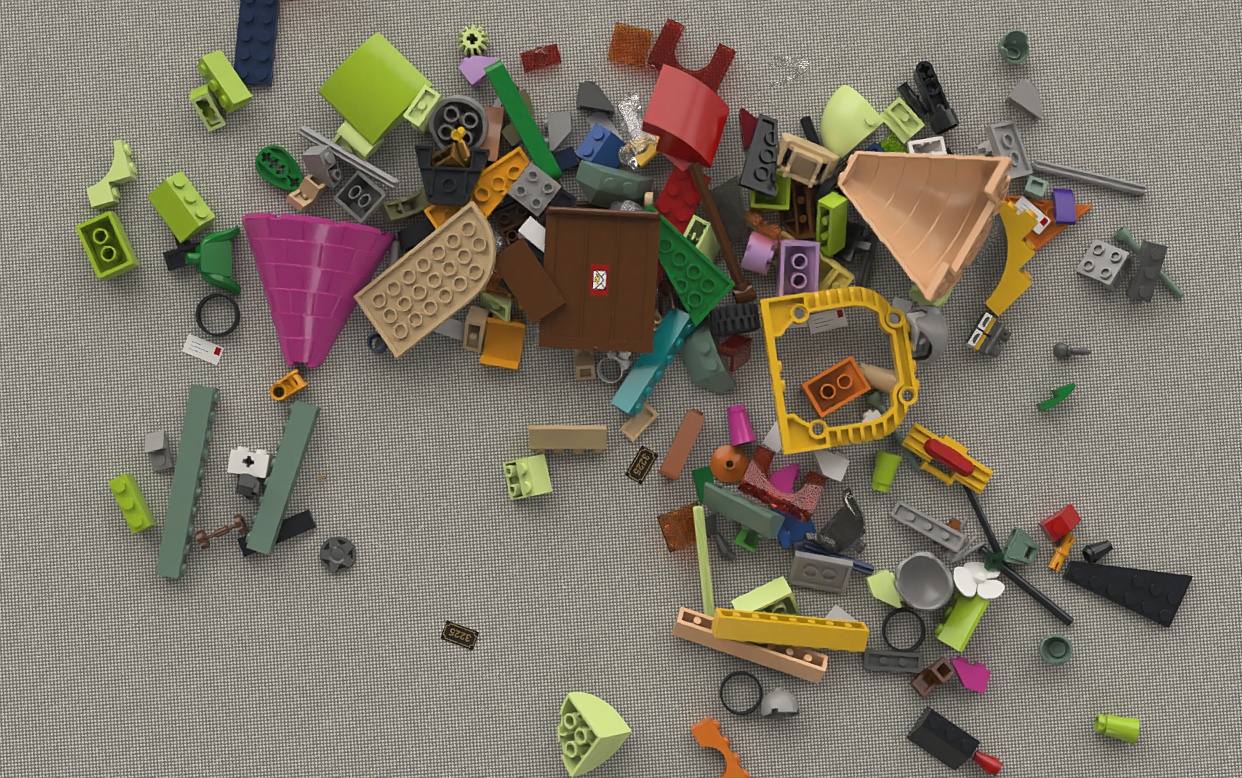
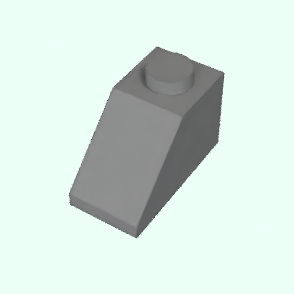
(1026, 99)

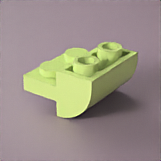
(354, 142)

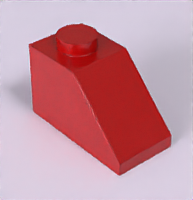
(1060, 523)

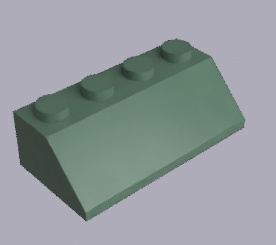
(742, 510)

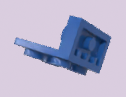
(792, 529)

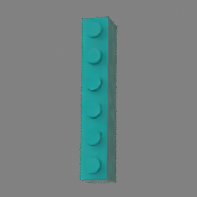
(651, 367)

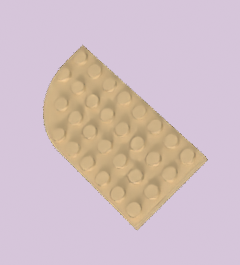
(431, 281)

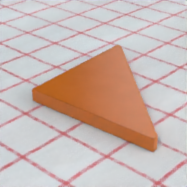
(1052, 228)

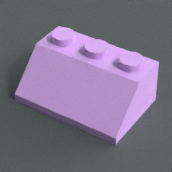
(797, 267)

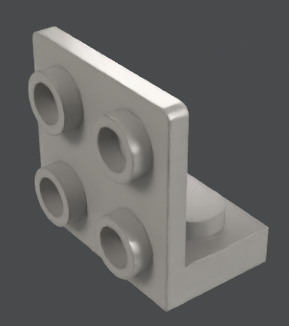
(534, 189)
(1105, 264)

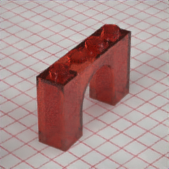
(664, 53)
(757, 484)

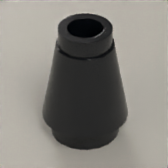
(1096, 551)

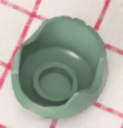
(1014, 46)
(1055, 649)

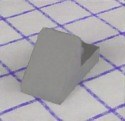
(159, 451)

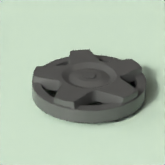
(337, 554)

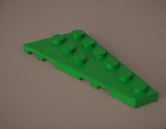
(690, 272)

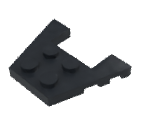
(450, 184)

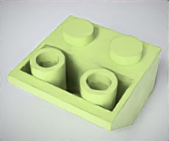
(702, 237)
(527, 477)

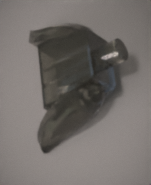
(843, 529)

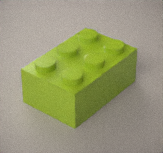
(107, 246)

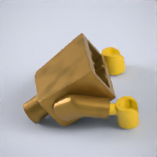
(455, 154)

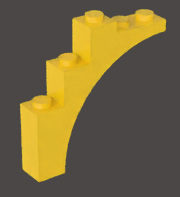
(1014, 280)

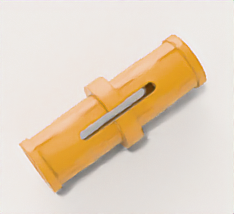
(1061, 552)

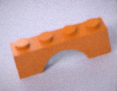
(708, 735)

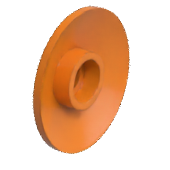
(719, 460)

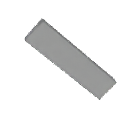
(928, 526)

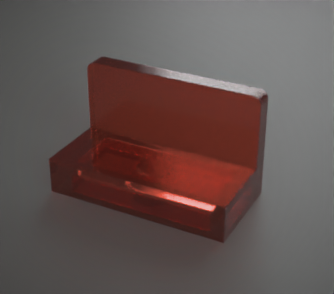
(736, 348)

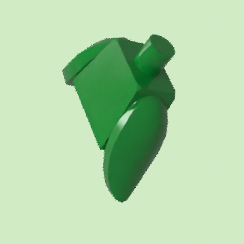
(214, 259)

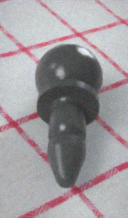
(1061, 350)

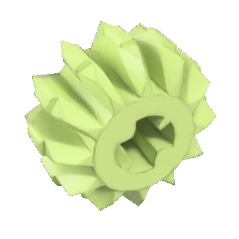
(479, 44)

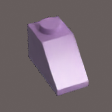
(473, 69)

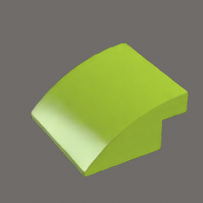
(374, 88)

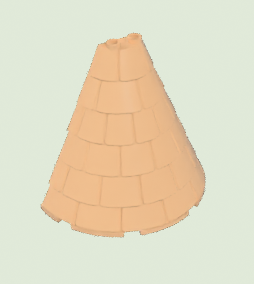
(928, 209)

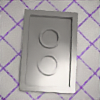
(1008, 143)
(820, 572)

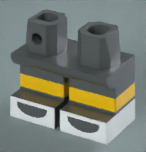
(985, 335)

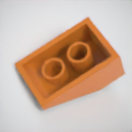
(835, 387)

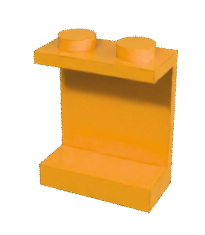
(503, 343)

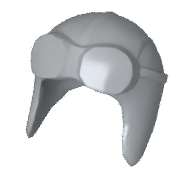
(934, 328)
(924, 582)

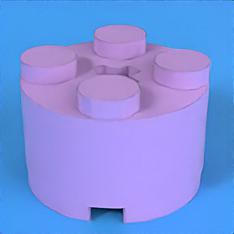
(758, 253)

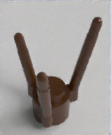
(667, 288)

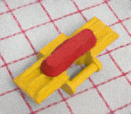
(950, 453)

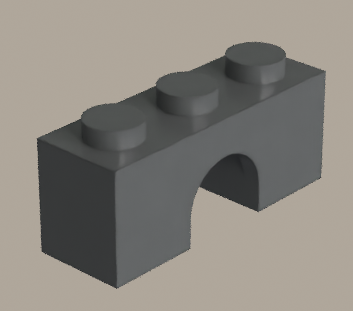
(1151, 259)

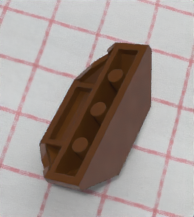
(801, 216)

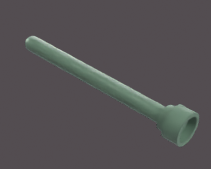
(1124, 235)
(876, 400)

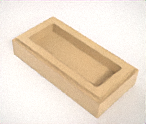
(636, 426)

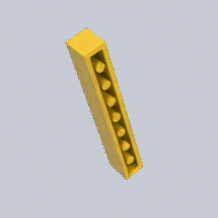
(789, 630)

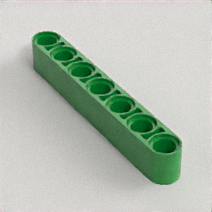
(522, 119)

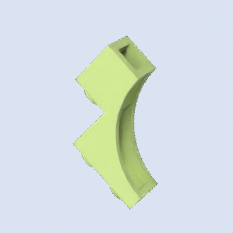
(122, 170)

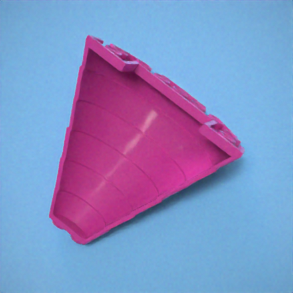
(311, 276)

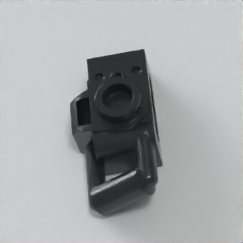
(247, 486)

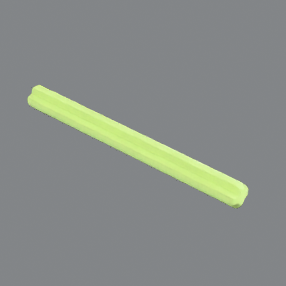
(703, 558)

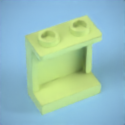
(422, 109)

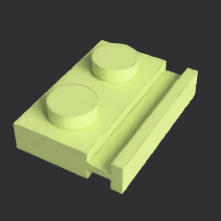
(902, 120)

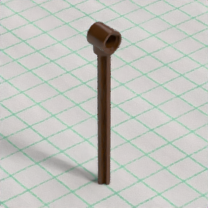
(742, 290)

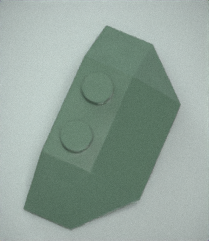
(606, 184)
(702, 361)

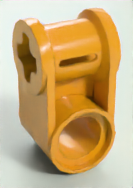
(289, 385)

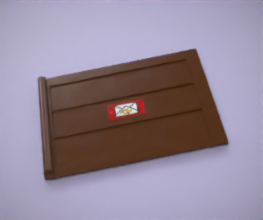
(607, 276)

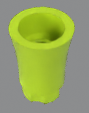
(885, 470)
(1118, 727)

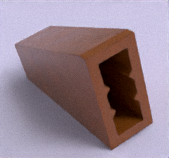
(682, 444)

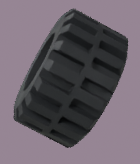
(734, 319)

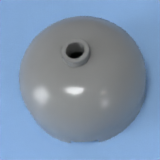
(446, 119)

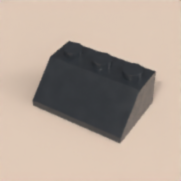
(943, 739)

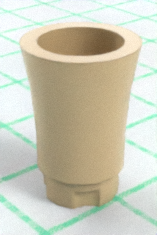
(878, 377)

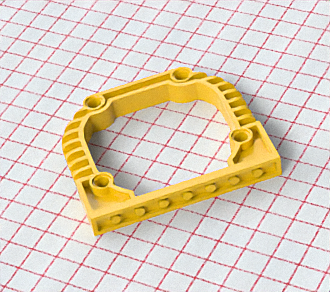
(794, 432)

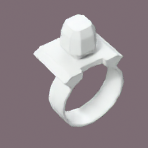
(622, 358)

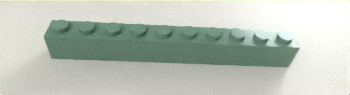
(186, 481)

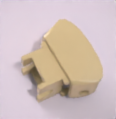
(805, 160)

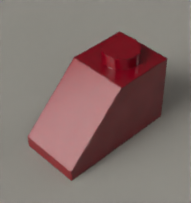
(747, 126)

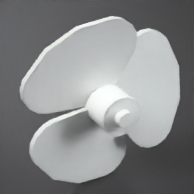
(974, 578)

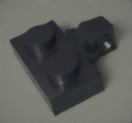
(853, 243)
(176, 258)

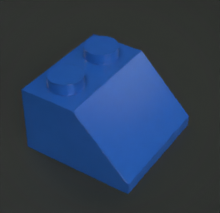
(600, 147)

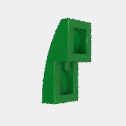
(1059, 395)

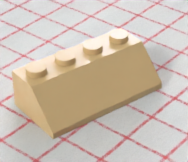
(567, 437)

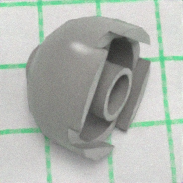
(779, 704)

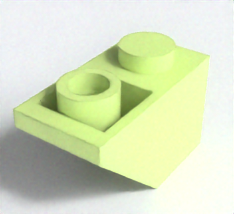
(882, 587)

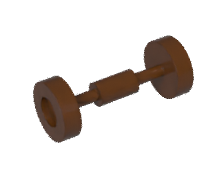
(204, 541)

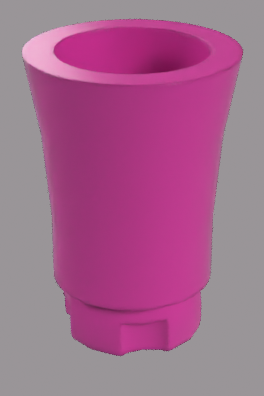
(740, 426)

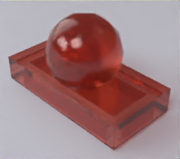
(540, 58)

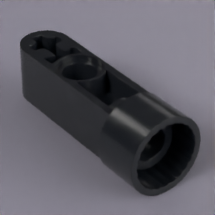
(942, 117)

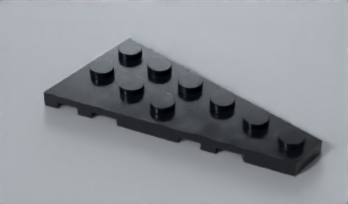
(1142, 591)

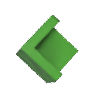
(747, 539)

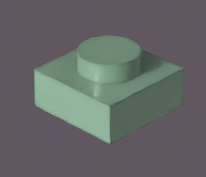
(1035, 187)

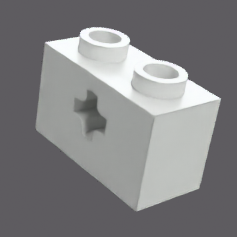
(239, 465)

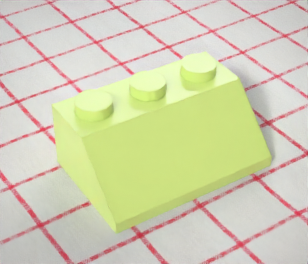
(770, 598)

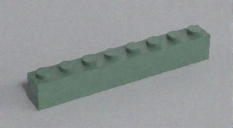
(282, 478)

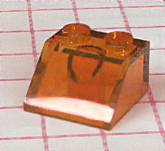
(678, 527)

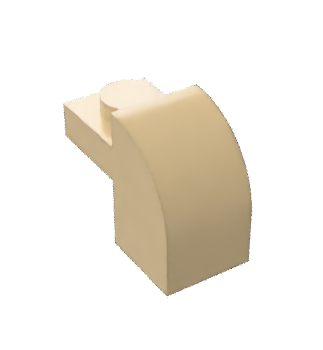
(307, 194)

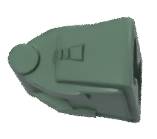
(1017, 547)

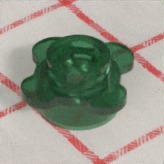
(993, 555)

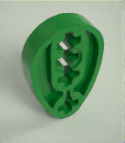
(271, 175)

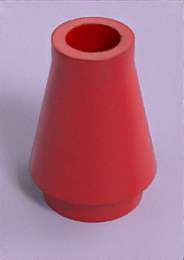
(988, 763)

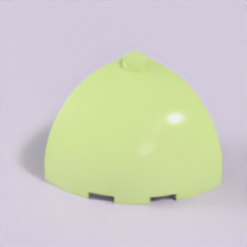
(847, 121)
(589, 732)

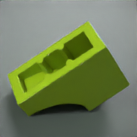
(207, 107)

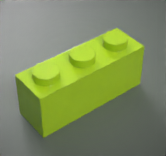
(224, 81)
(831, 223)
(132, 503)

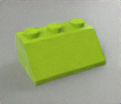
(181, 207)
(960, 620)

